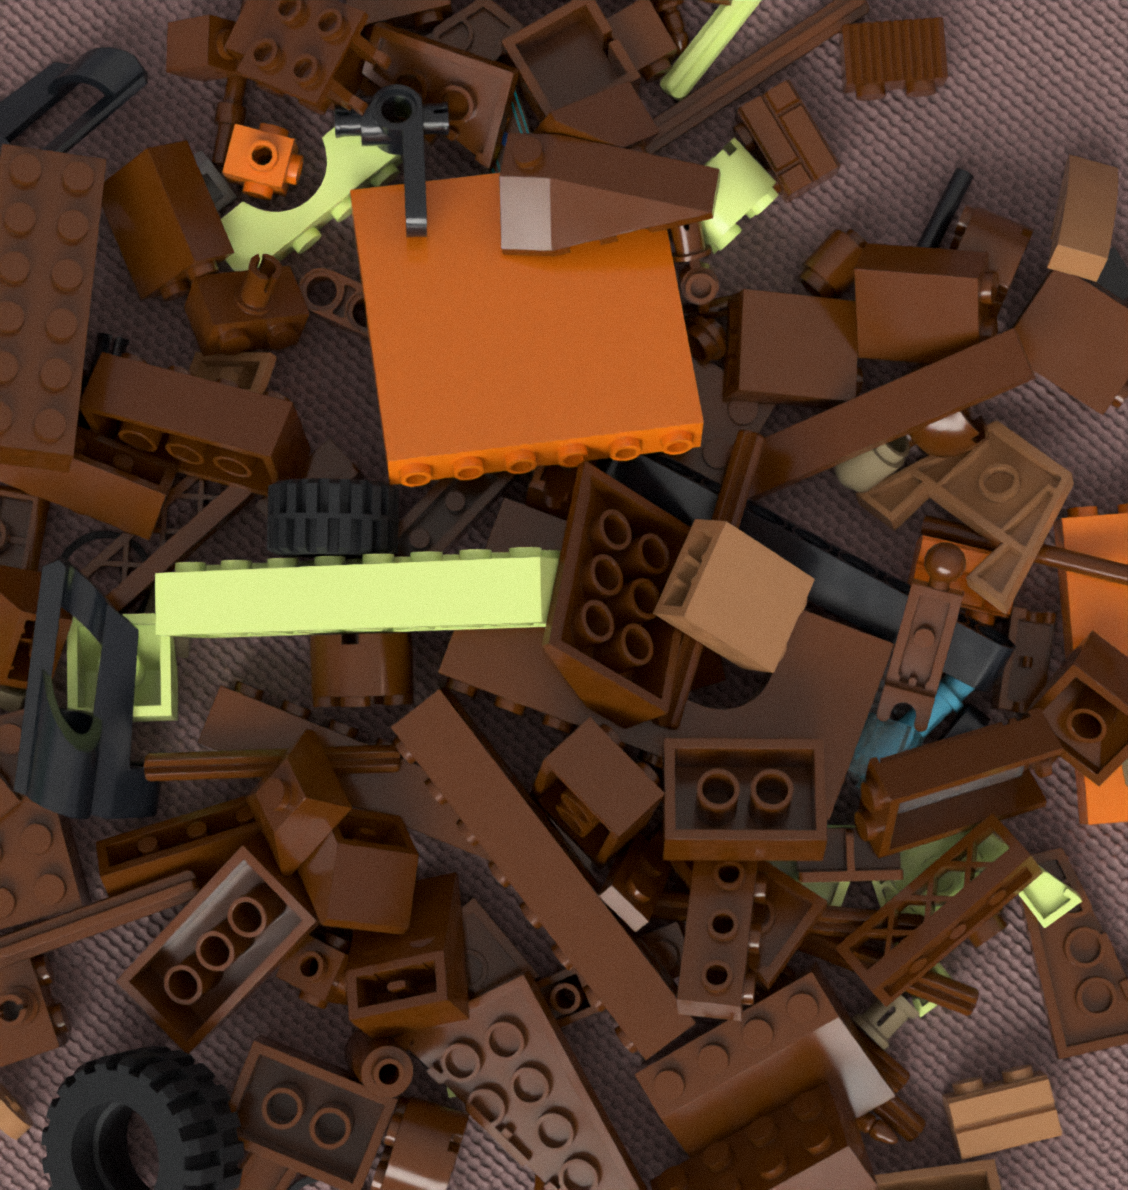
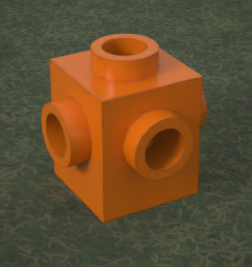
(250, 148)

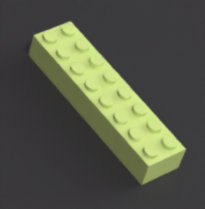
(357, 594)

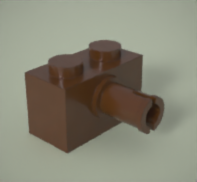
(247, 308)
(28, 1012)

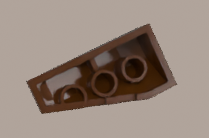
(583, 191)

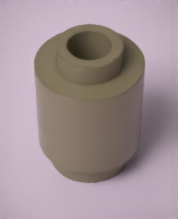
(873, 466)

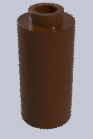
(378, 1064)

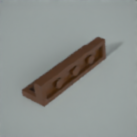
(176, 549)
(952, 922)

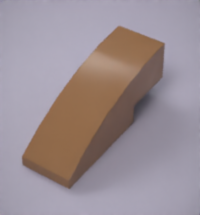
(1084, 218)

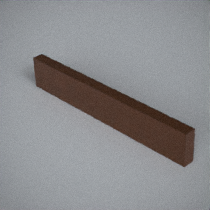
(891, 412)

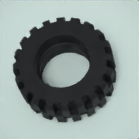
(176, 1100)

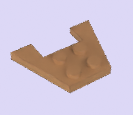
(998, 490)

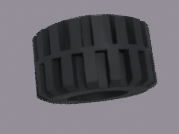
(332, 518)

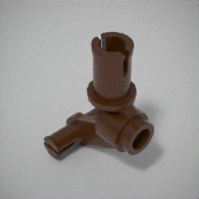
(697, 278)

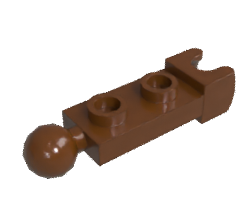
(924, 636)

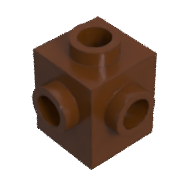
(319, 969)

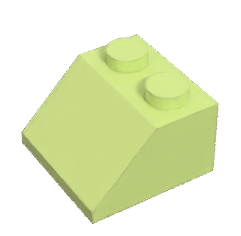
(155, 670)

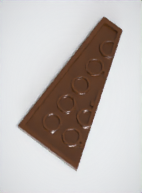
(527, 1088)

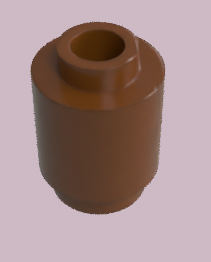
(831, 266)

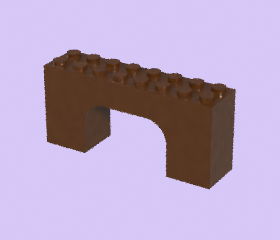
(815, 693)

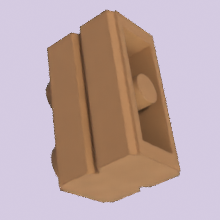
(1001, 1112)

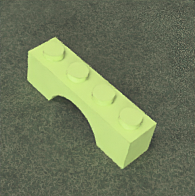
(280, 233)

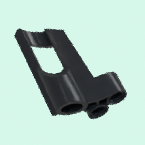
(105, 68)
(75, 757)

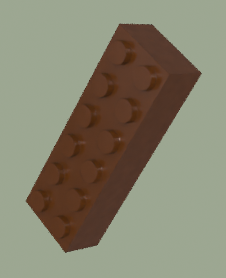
(45, 299)

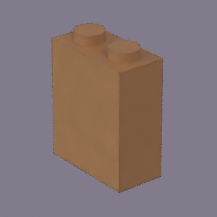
(734, 595)

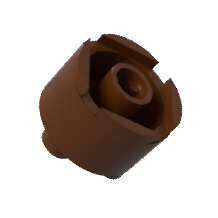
(1000, 237)
(362, 669)
(420, 1146)

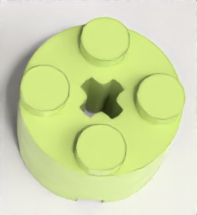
(742, 190)

